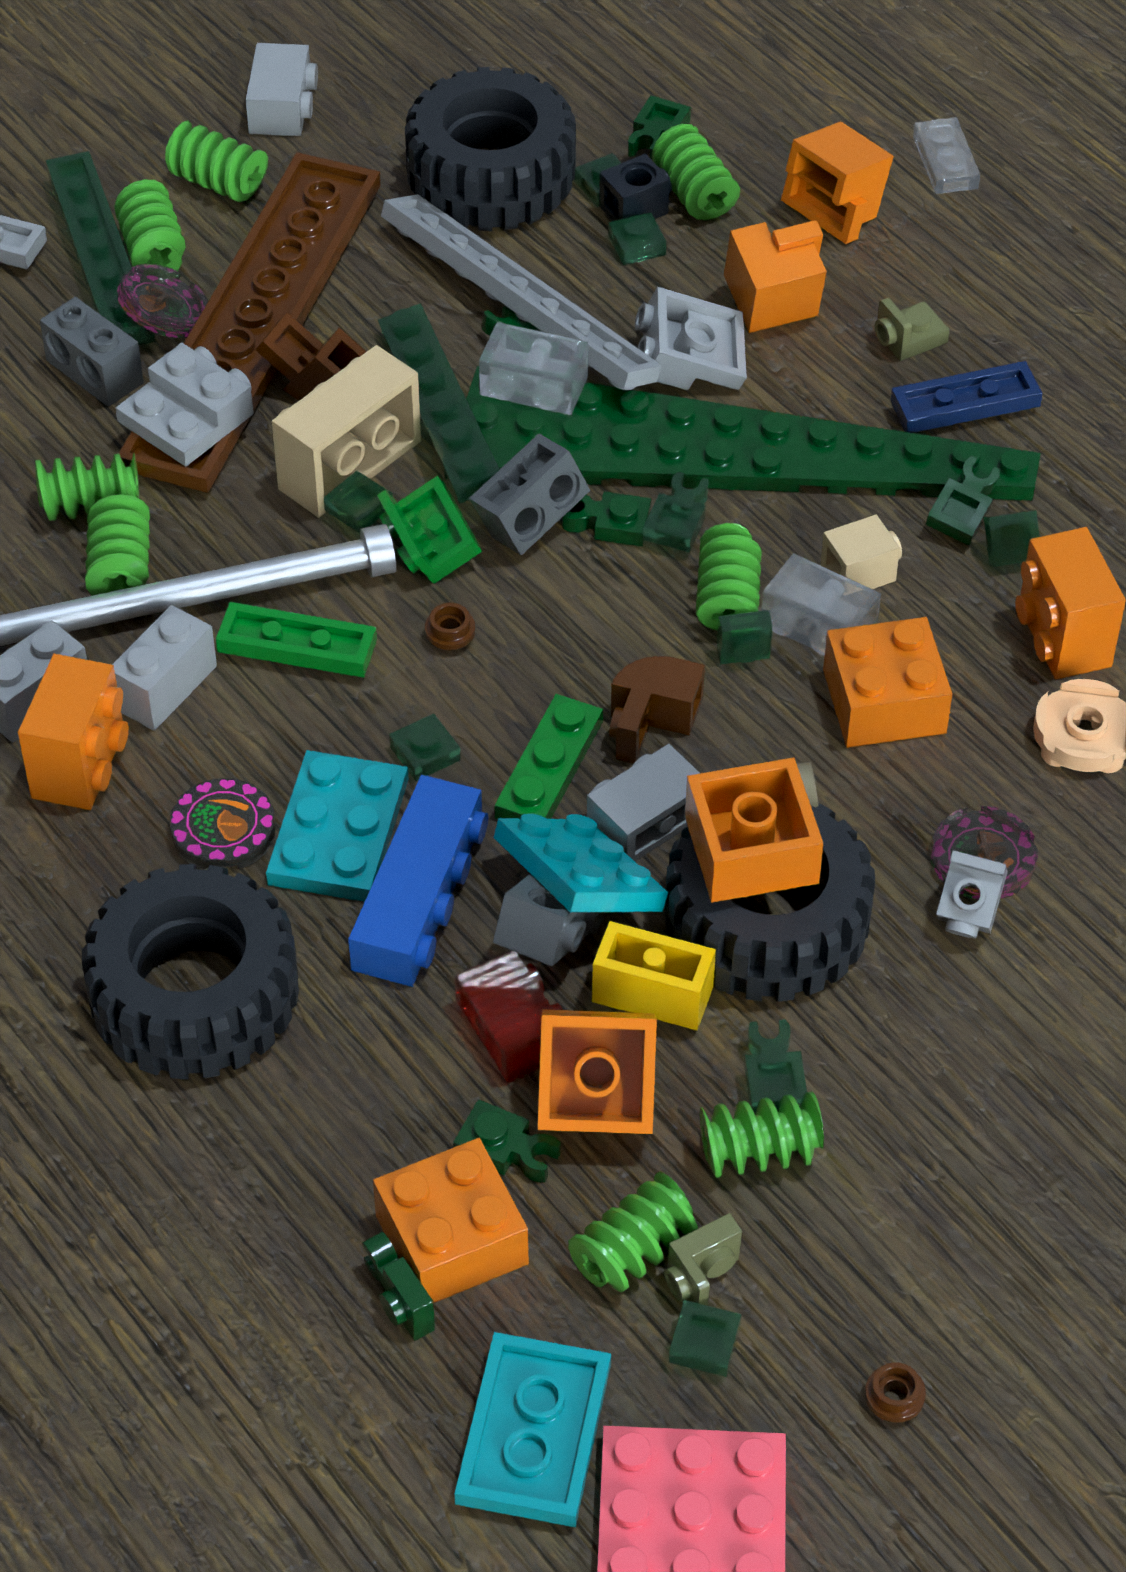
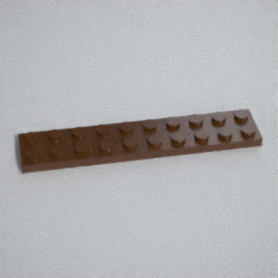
(271, 275)

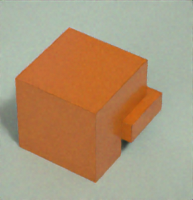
(836, 179)
(776, 275)

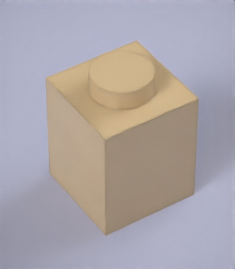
(862, 552)

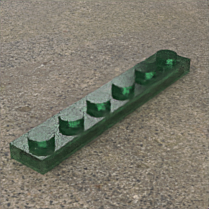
(94, 237)
(442, 402)

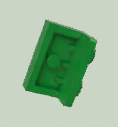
(431, 530)

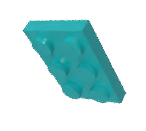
(337, 825)
(580, 864)
(533, 1429)

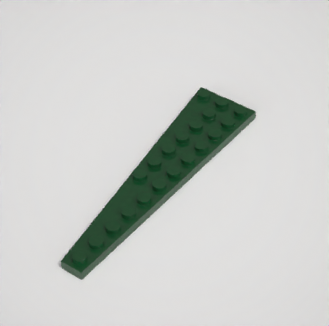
(739, 447)

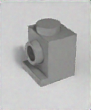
(987, 878)

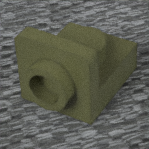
(910, 329)
(699, 1254)

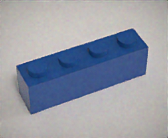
(417, 881)

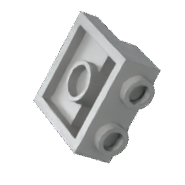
(692, 340)
(187, 403)

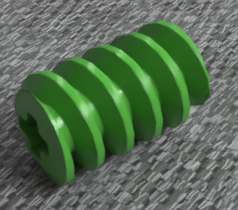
(215, 161)
(695, 172)
(149, 225)
(83, 485)
(117, 544)
(727, 573)
(762, 1134)
(633, 1232)

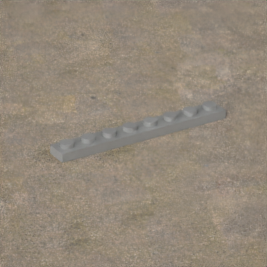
(519, 290)

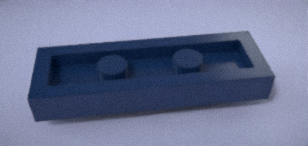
(966, 397)

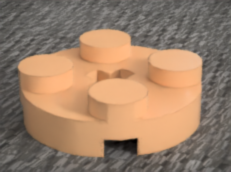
(1076, 748)

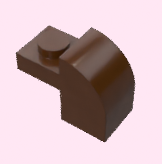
(304, 357)
(656, 694)

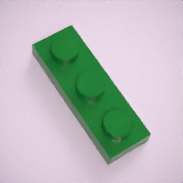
(296, 639)
(550, 759)

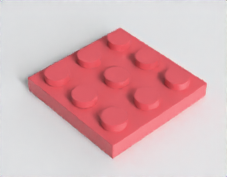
(692, 1500)

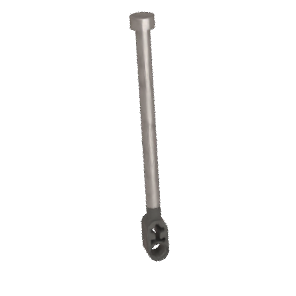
(371, 551)

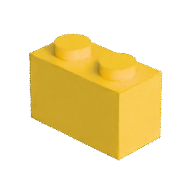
(653, 975)

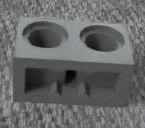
(92, 351)
(530, 494)
(540, 925)

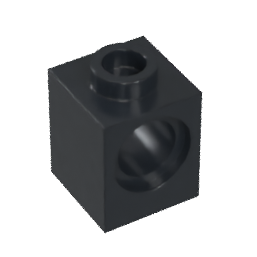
(634, 189)

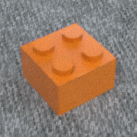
(1070, 603)
(887, 682)
(73, 732)
(753, 829)
(597, 1071)
(452, 1220)

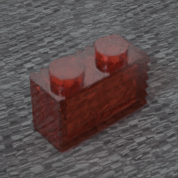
(505, 1010)

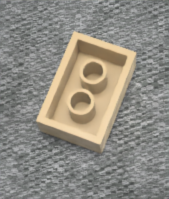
(347, 425)

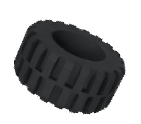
(491, 111)
(781, 951)
(204, 1026)

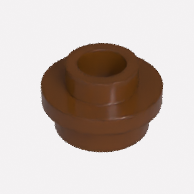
(450, 626)
(899, 1378)

